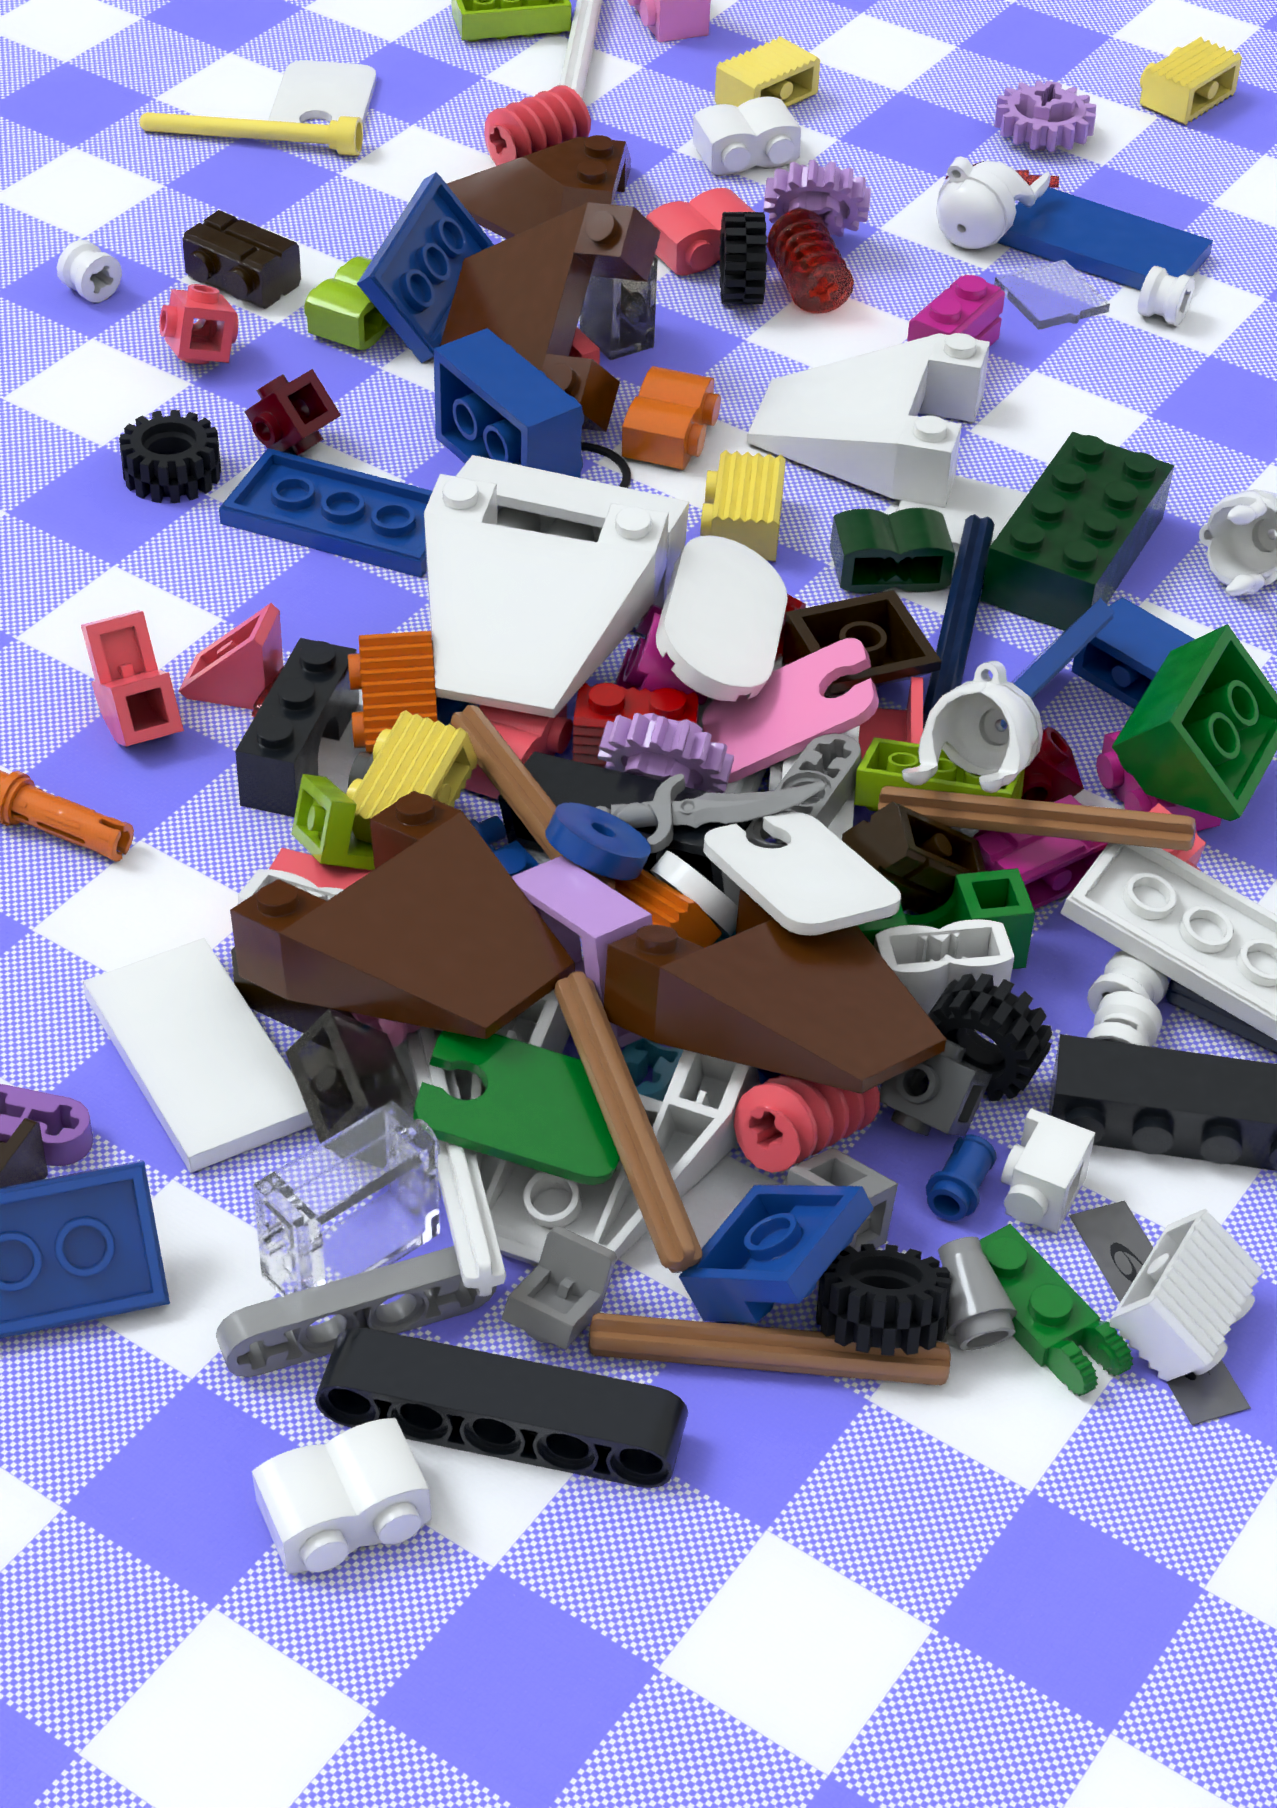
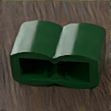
(892, 550)

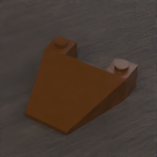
(535, 289)
(418, 941)
(772, 1001)

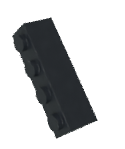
(598, 786)
(1168, 1101)

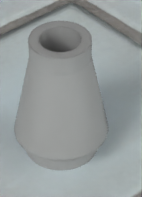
(978, 1304)

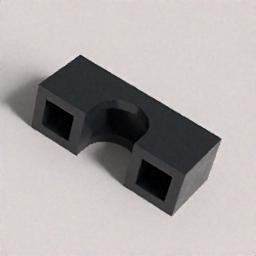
(284, 738)

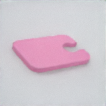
(793, 709)

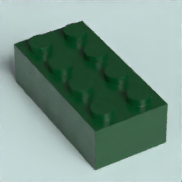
(1076, 531)

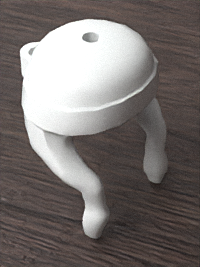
(979, 201)
(1243, 541)
(971, 733)

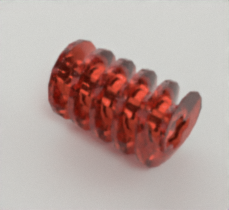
(809, 262)

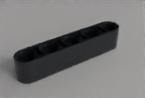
(505, 1407)

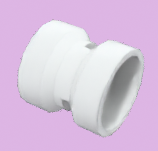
(1127, 1019)

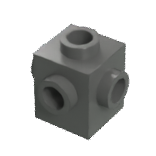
(946, 1103)

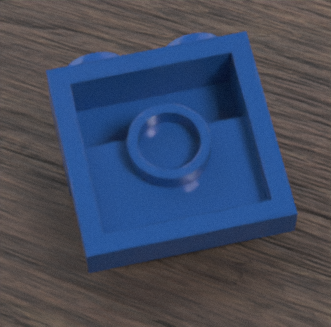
(773, 1249)

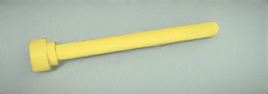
(340, 135)

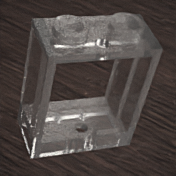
(333, 1177)

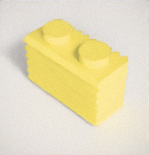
(768, 71)
(1190, 80)
(745, 501)
(411, 758)

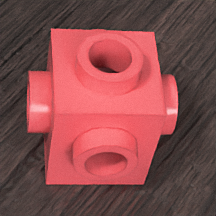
(207, 338)

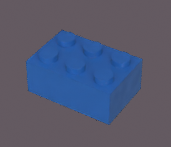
(504, 407)

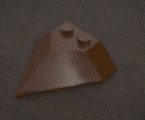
(545, 184)

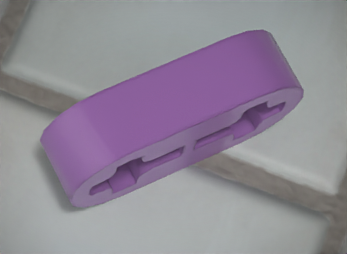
(53, 1114)

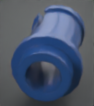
(955, 1189)

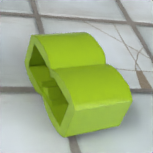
(343, 311)

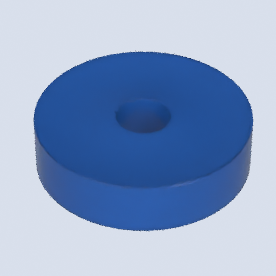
(598, 841)

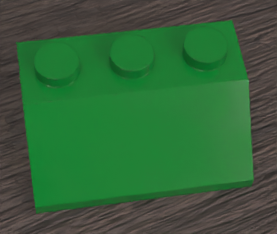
(1203, 728)

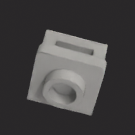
(562, 1290)

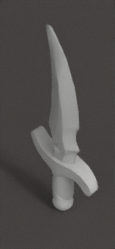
(709, 807)

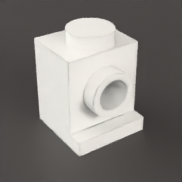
(1046, 1170)

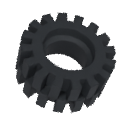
(743, 257)
(170, 456)
(1005, 1020)
(884, 1300)

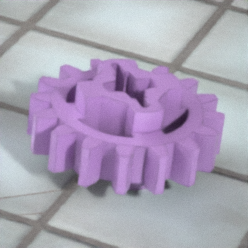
(1045, 115)
(825, 190)
(663, 748)

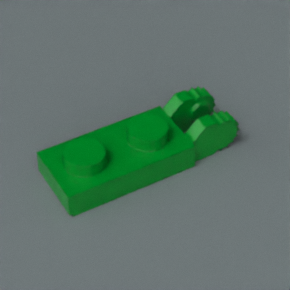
(1052, 1315)

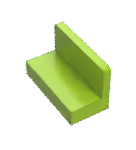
(325, 825)

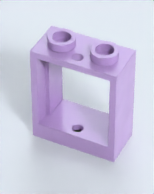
(583, 906)

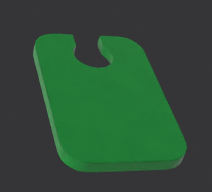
(532, 1112)

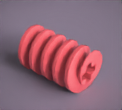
(536, 124)
(798, 1118)

